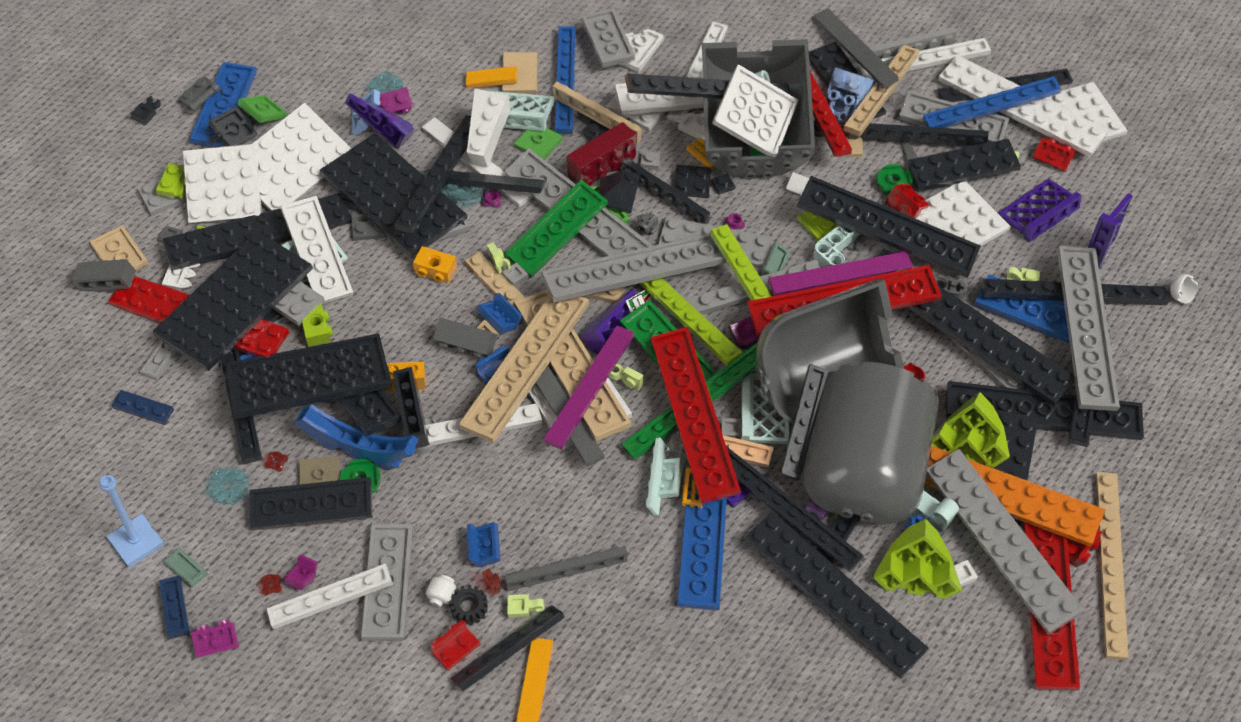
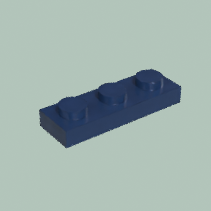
(142, 407)
(174, 607)

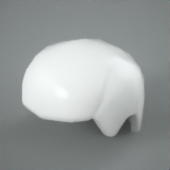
(1185, 284)

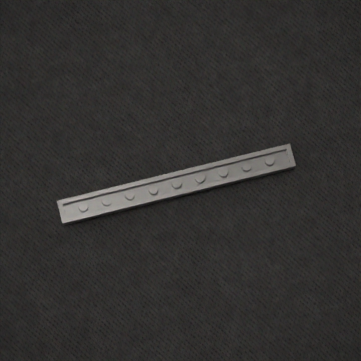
(732, 294)

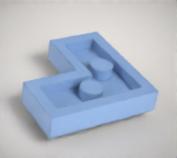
(358, 123)

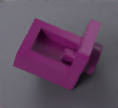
(302, 573)

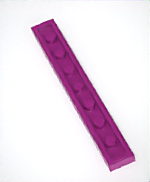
(839, 273)
(588, 388)

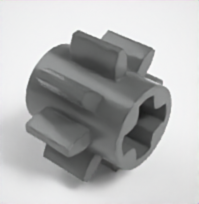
(647, 223)

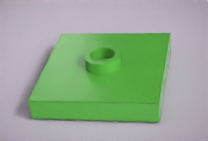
(262, 108)
(540, 142)

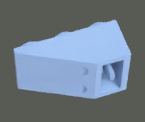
(846, 93)

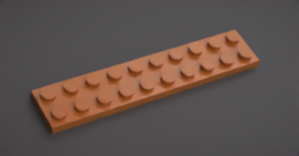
(1036, 503)

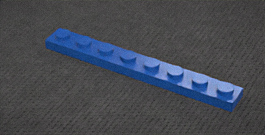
(565, 76)
(992, 103)

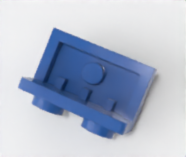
(500, 314)
(483, 544)

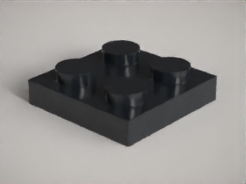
(693, 180)

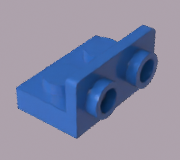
(488, 366)

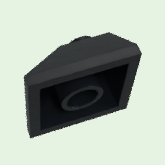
(619, 190)

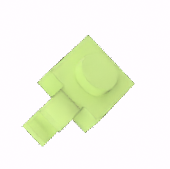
(497, 257)
(1024, 274)
(629, 377)
(521, 605)

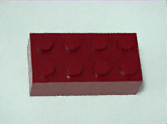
(602, 155)

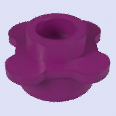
(492, 194)
(734, 217)

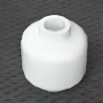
(440, 590)

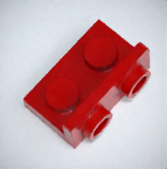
(1054, 154)
(1079, 552)
(454, 645)

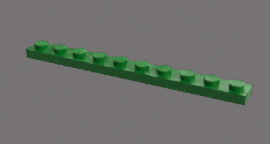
(716, 385)

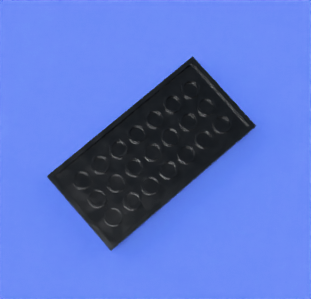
(382, 185)
(232, 300)
(307, 375)

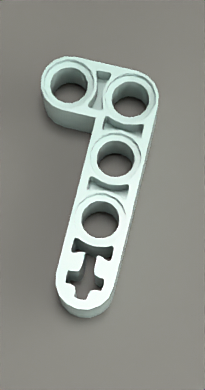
(831, 249)
(938, 513)

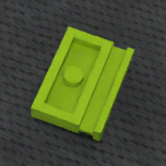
(172, 181)
(815, 225)

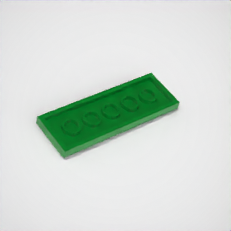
(556, 228)
(649, 322)

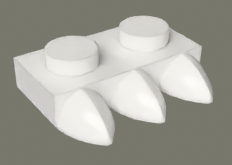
(178, 278)

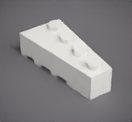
(487, 122)

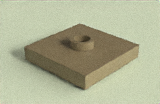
(320, 469)

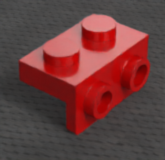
(906, 200)

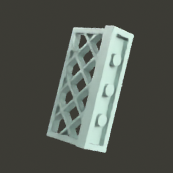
(530, 118)
(747, 415)

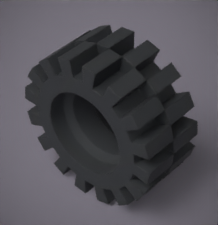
(465, 594)

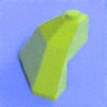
(975, 431)
(919, 564)

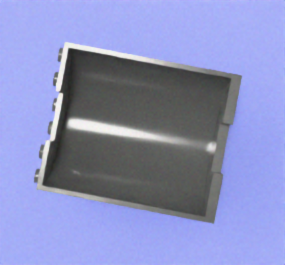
(784, 65)

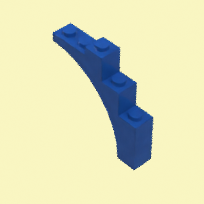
(334, 434)

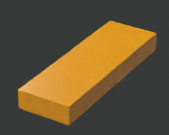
(491, 77)

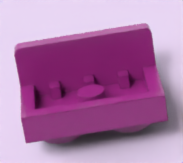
(743, 332)

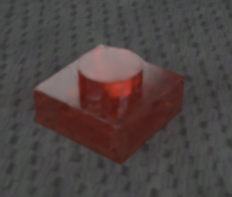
(492, 581)

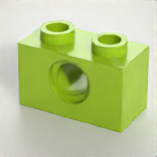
(317, 334)

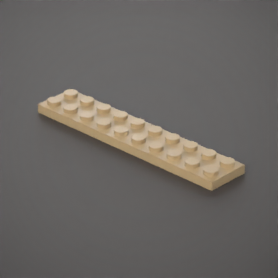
(570, 365)
(522, 368)

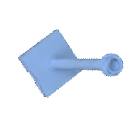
(136, 536)

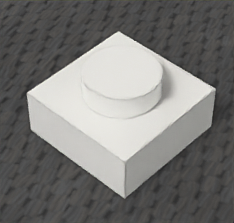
(965, 573)

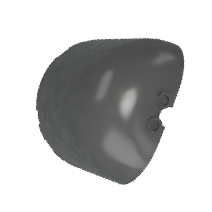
(825, 334)
(871, 443)

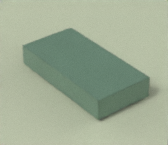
(776, 259)
(186, 567)

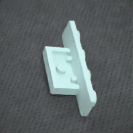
(664, 479)

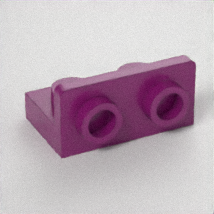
(396, 101)
(215, 639)

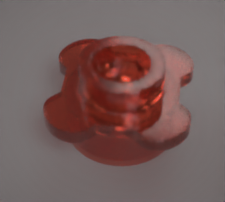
(272, 457)
(267, 580)

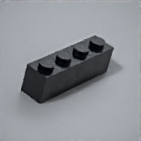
(410, 405)

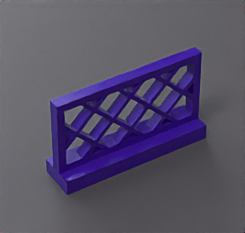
(1049, 216)
(1108, 228)

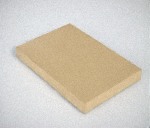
(527, 72)
(118, 245)

